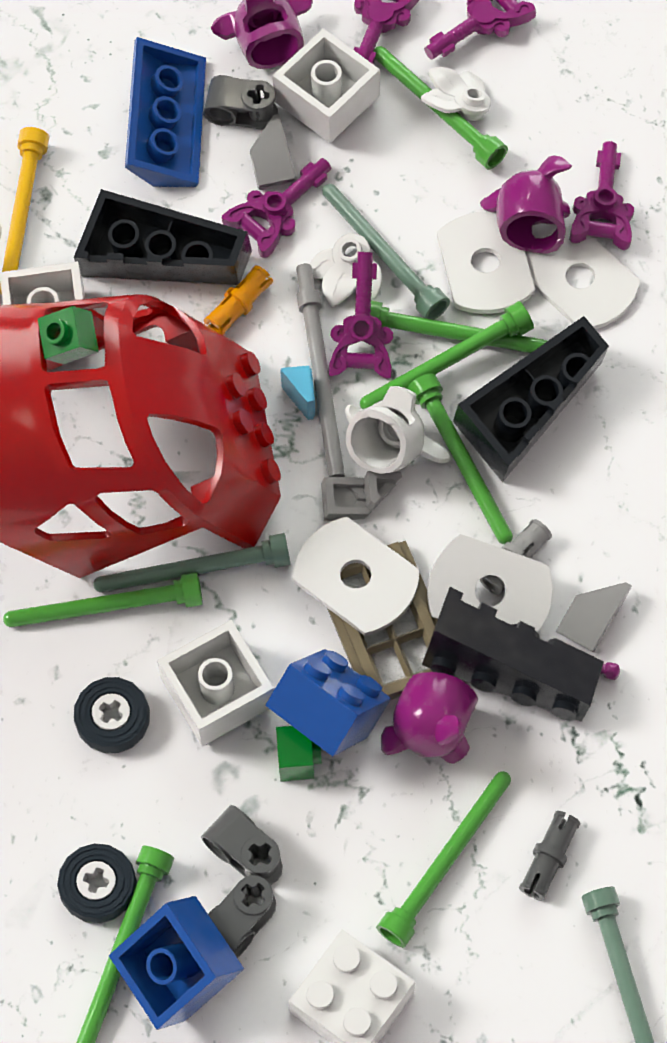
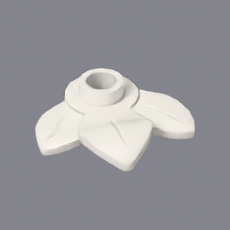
(457, 93)
(336, 269)

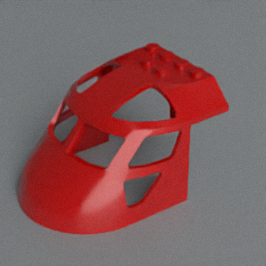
(190, 380)

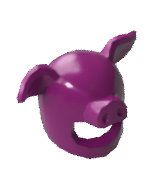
(265, 30)
(530, 200)
(431, 718)

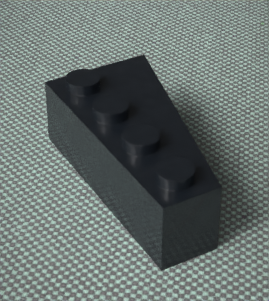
(159, 244)
(524, 400)
(511, 659)

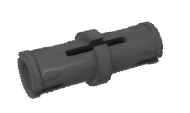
(549, 855)

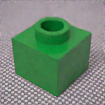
(68, 335)
(296, 754)

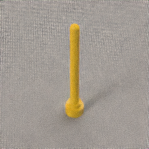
(32, 146)

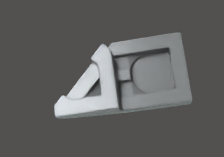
(272, 156)
(356, 496)
(591, 614)

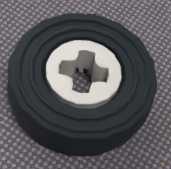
(114, 735)
(106, 902)

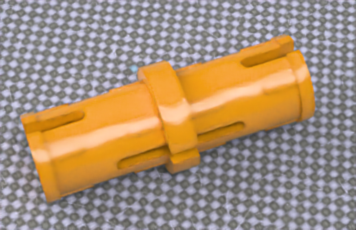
(238, 300)

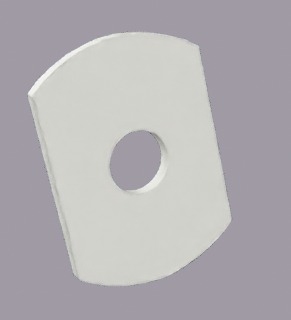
(478, 290)
(600, 302)
(467, 560)
(364, 608)

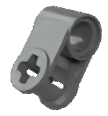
(237, 101)
(240, 841)
(240, 921)

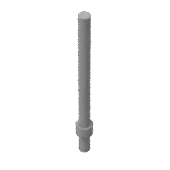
(309, 304)

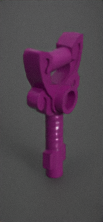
(380, 19)
(484, 20)
(604, 204)
(275, 208)
(362, 327)

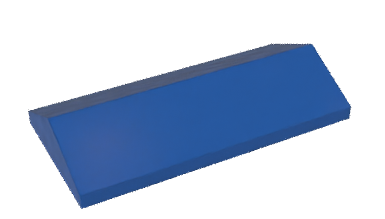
(165, 115)

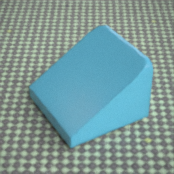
(298, 385)

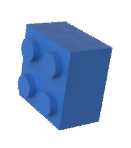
(328, 701)
(176, 962)

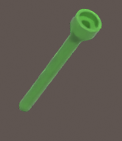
(488, 149)
(514, 321)
(447, 329)
(429, 397)
(183, 591)
(152, 866)
(399, 924)

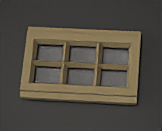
(396, 651)

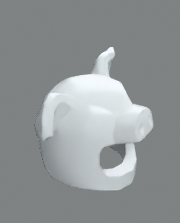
(390, 434)

